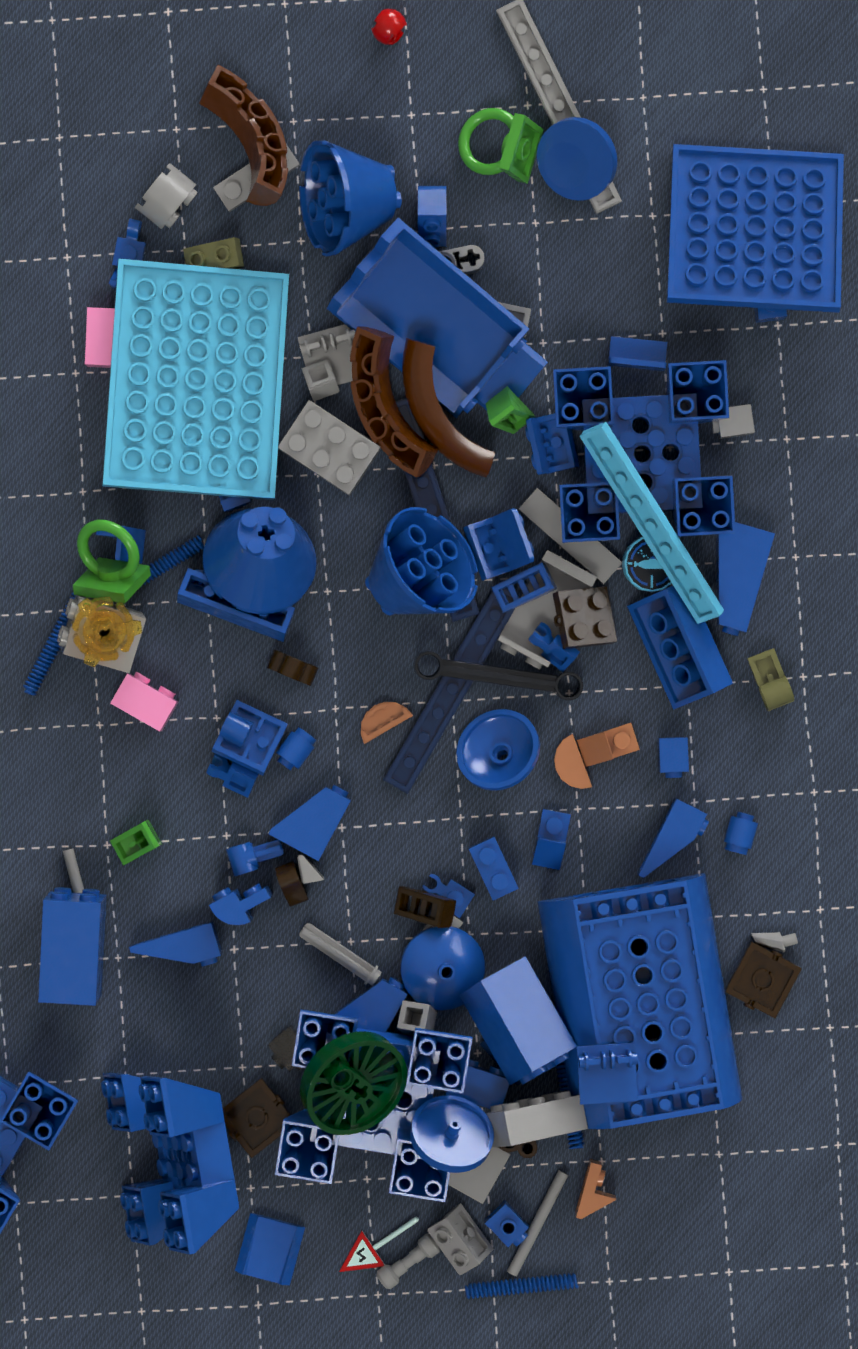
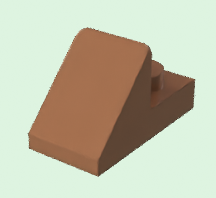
(608, 744)
(590, 1198)

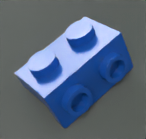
(551, 446)

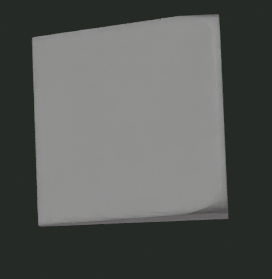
(320, 380)
(308, 871)

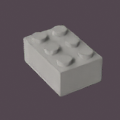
(329, 448)
(536, 1118)

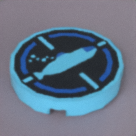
(643, 568)

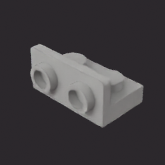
(460, 1240)

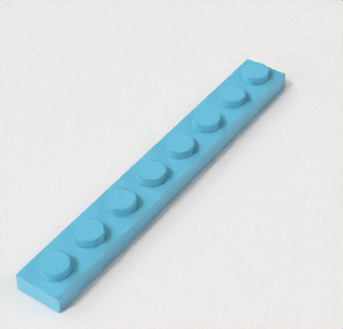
(651, 522)

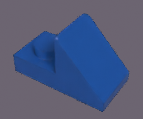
(551, 839)

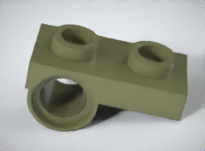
(219, 254)
(770, 679)

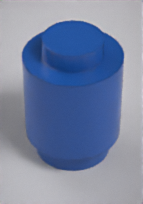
(295, 749)
(740, 833)

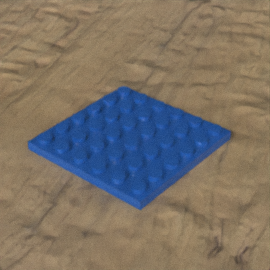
(755, 228)

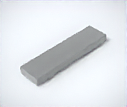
(589, 554)

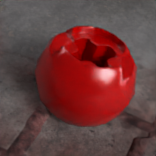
(389, 26)

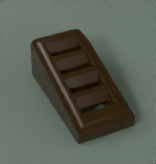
(441, 912)

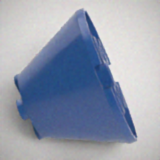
(344, 196)
(259, 560)
(422, 566)

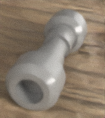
(390, 1275)

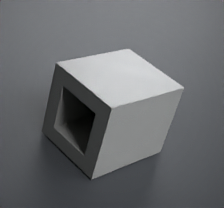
(738, 424)
(414, 1016)

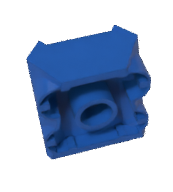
(269, 1249)

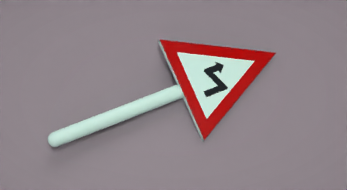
(364, 1255)

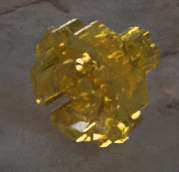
(103, 619)

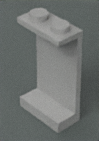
(530, 615)

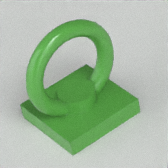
(518, 146)
(109, 576)

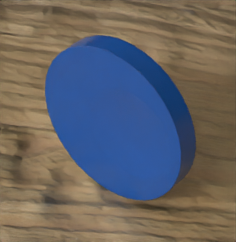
(577, 158)
(451, 1134)

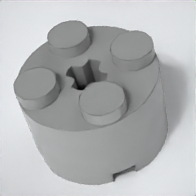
(166, 197)

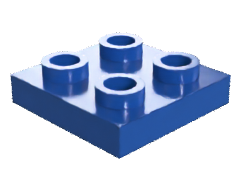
(249, 737)

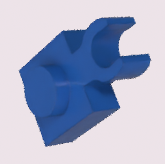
(454, 891)

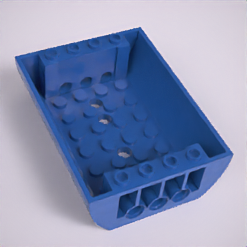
(604, 1004)

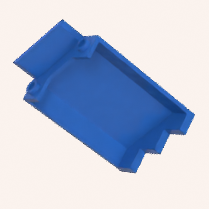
(424, 297)

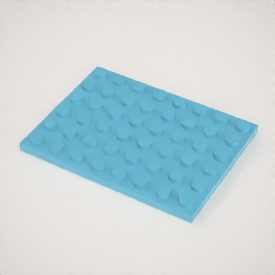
(195, 379)

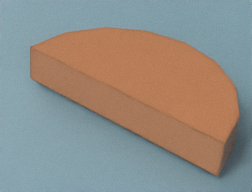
(382, 718)
(570, 764)

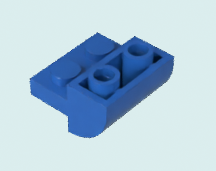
(234, 909)

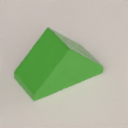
(507, 411)
(135, 842)

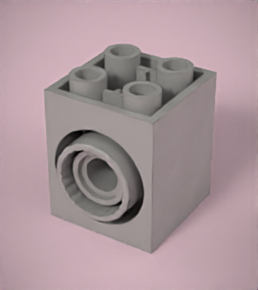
(69, 648)

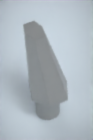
(774, 940)

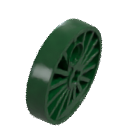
(361, 1081)

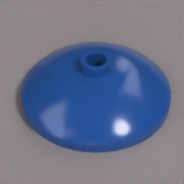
(490, 738)
(429, 954)

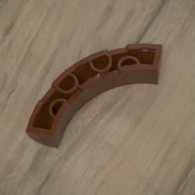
(256, 129)
(377, 404)
(430, 417)

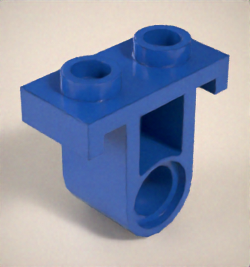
(432, 214)

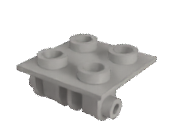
(333, 345)

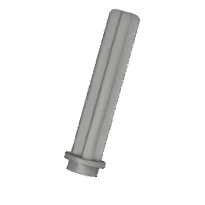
(340, 954)

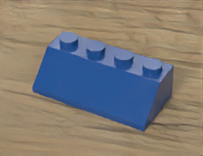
(679, 648)

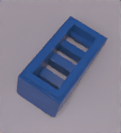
(530, 573)

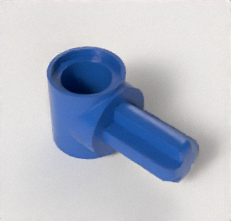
(247, 857)

